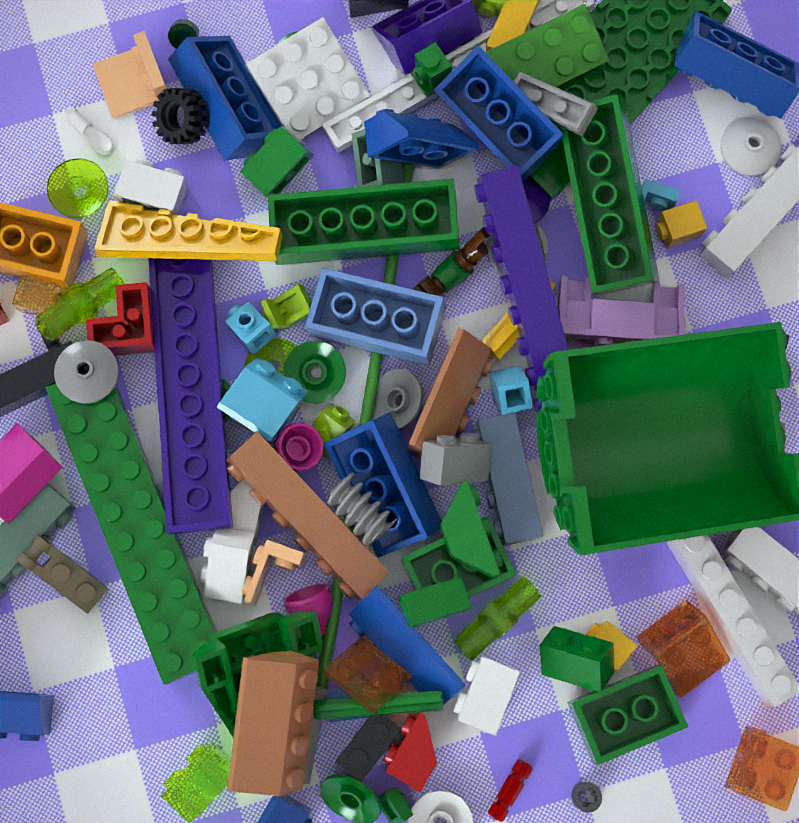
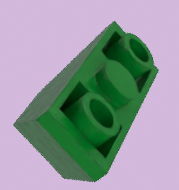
(468, 533)

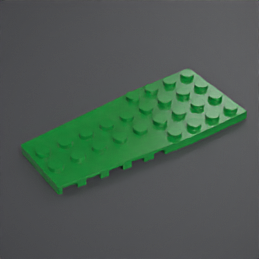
(641, 53)

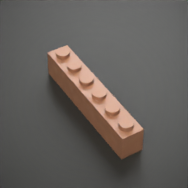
(307, 517)

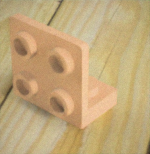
(130, 78)
(284, 558)

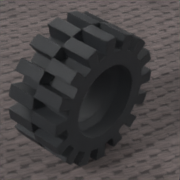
(193, 116)

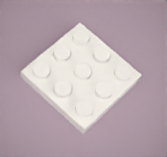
(307, 79)

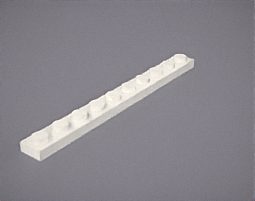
(407, 96)

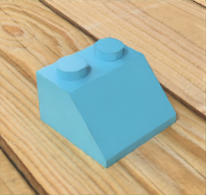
(263, 399)

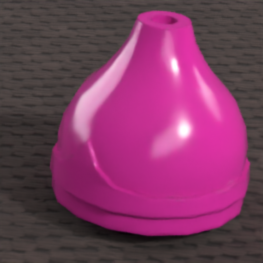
(299, 446)
(312, 598)

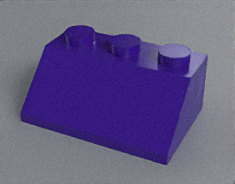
(424, 23)

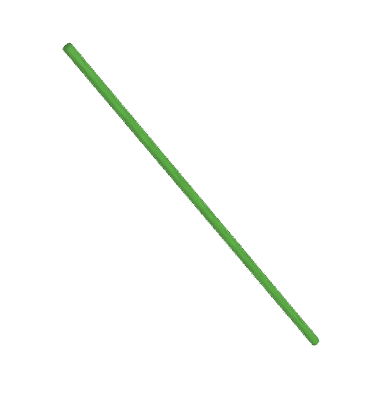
(366, 415)

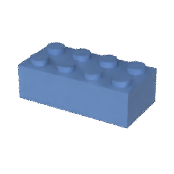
(376, 316)

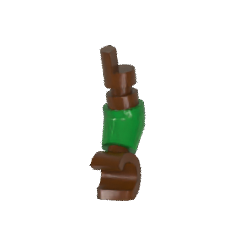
(455, 267)

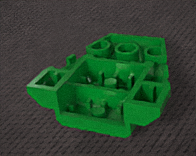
(221, 660)

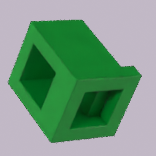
(430, 69)

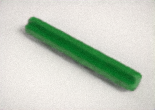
(397, 704)

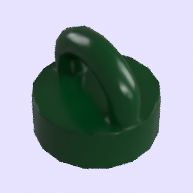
(181, 30)

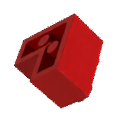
(132, 327)

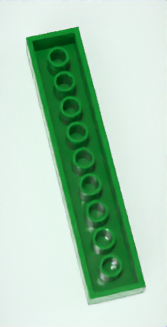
(134, 527)

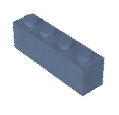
(509, 481)

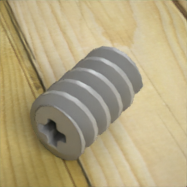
(359, 510)

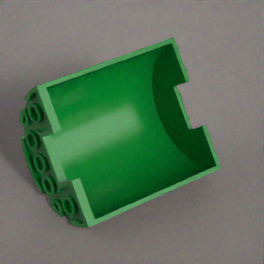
(667, 438)

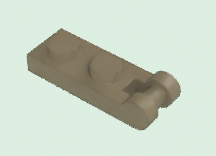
(63, 574)

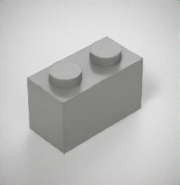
(455, 459)

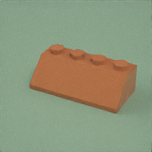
(452, 391)
(273, 723)

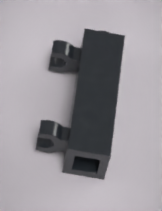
(28, 381)

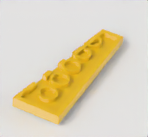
(143, 233)

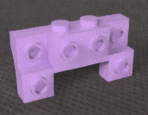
(617, 320)

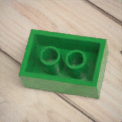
(433, 565)
(627, 714)

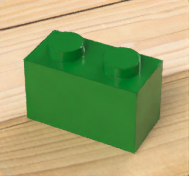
(276, 162)
(577, 658)

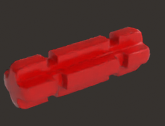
(510, 790)

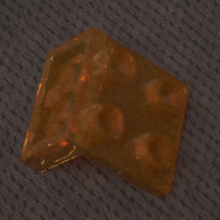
(685, 647)
(368, 675)
(764, 768)

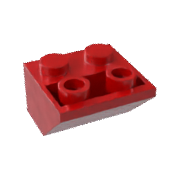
(414, 756)

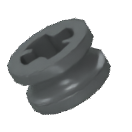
(590, 807)

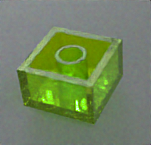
(199, 783)

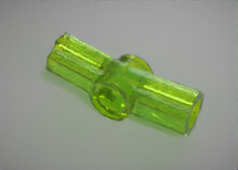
(78, 304)
(497, 618)

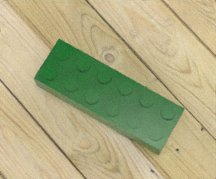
(610, 201)
(366, 221)

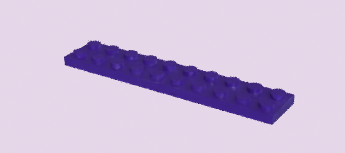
(188, 396)

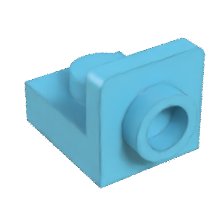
(659, 196)

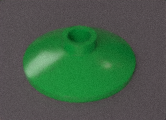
(321, 355)
(350, 799)

